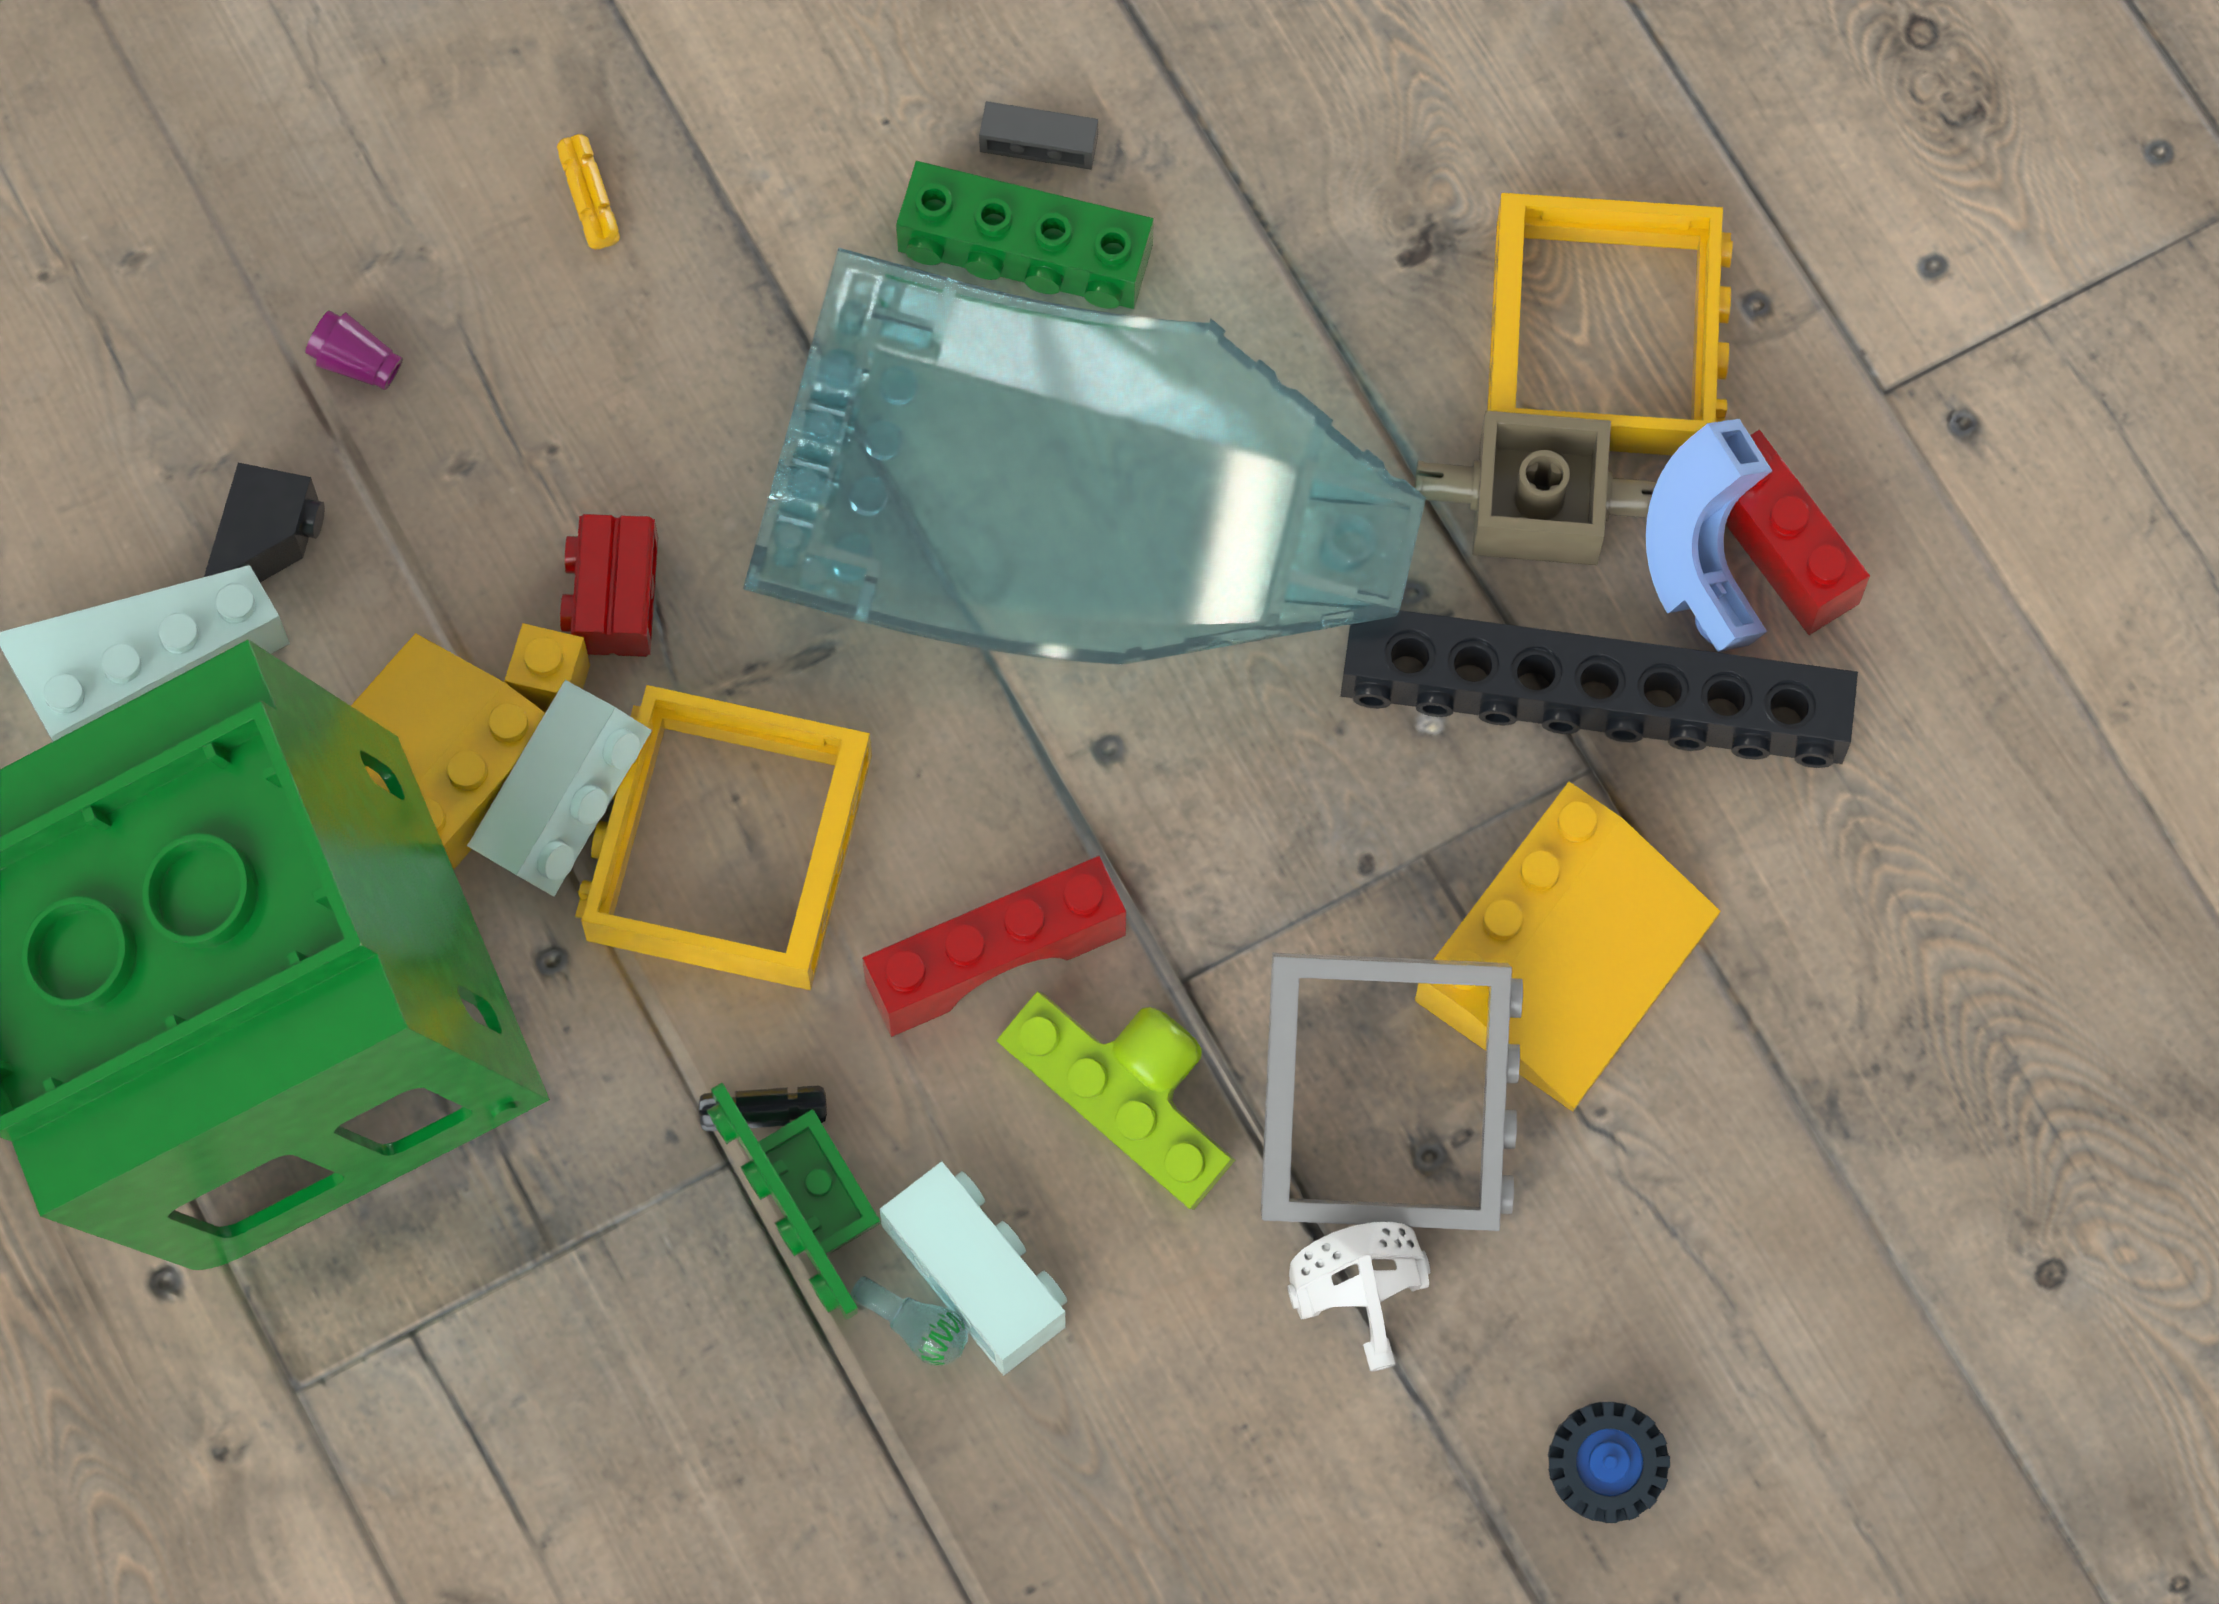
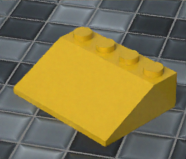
(456, 732)
(1589, 929)

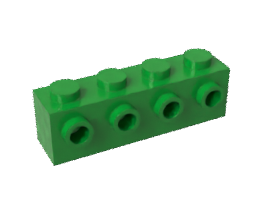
(1024, 236)

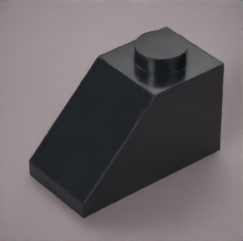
(265, 521)

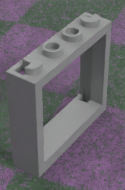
(1501, 1068)

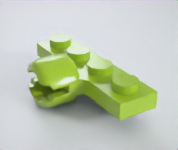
(1125, 1089)

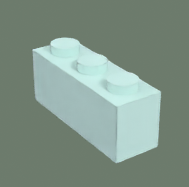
(559, 787)
(975, 1266)

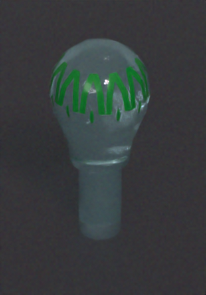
(929, 1330)

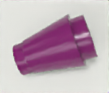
(352, 351)

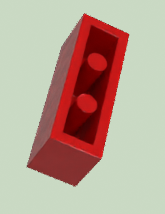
(1796, 546)

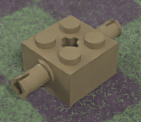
(1531, 523)

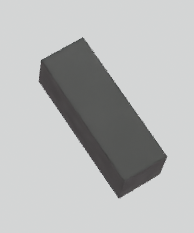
(1038, 135)

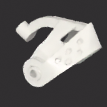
(1312, 1269)

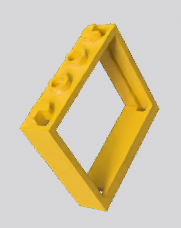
(1620, 224)
(749, 727)

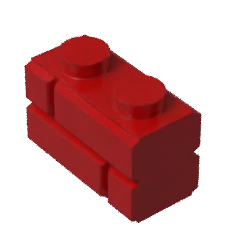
(612, 584)

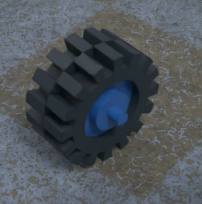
(1608, 1462)

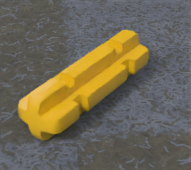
(588, 191)

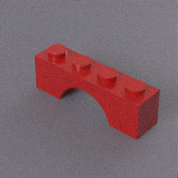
(1039, 922)

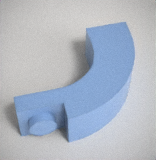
(1688, 531)

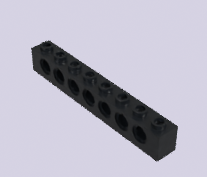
(1629, 668)

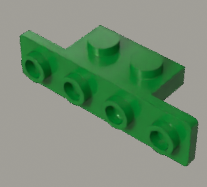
(811, 1188)

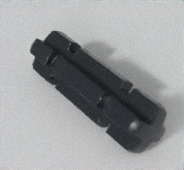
(769, 1106)

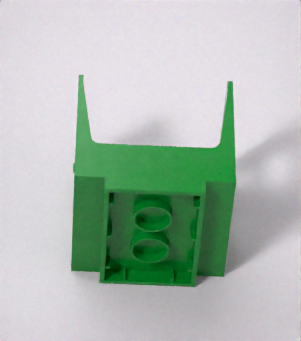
(231, 959)

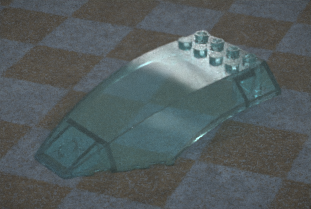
(1066, 481)

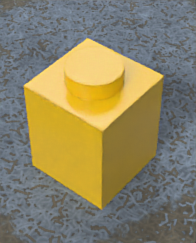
(544, 662)

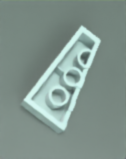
(121, 649)

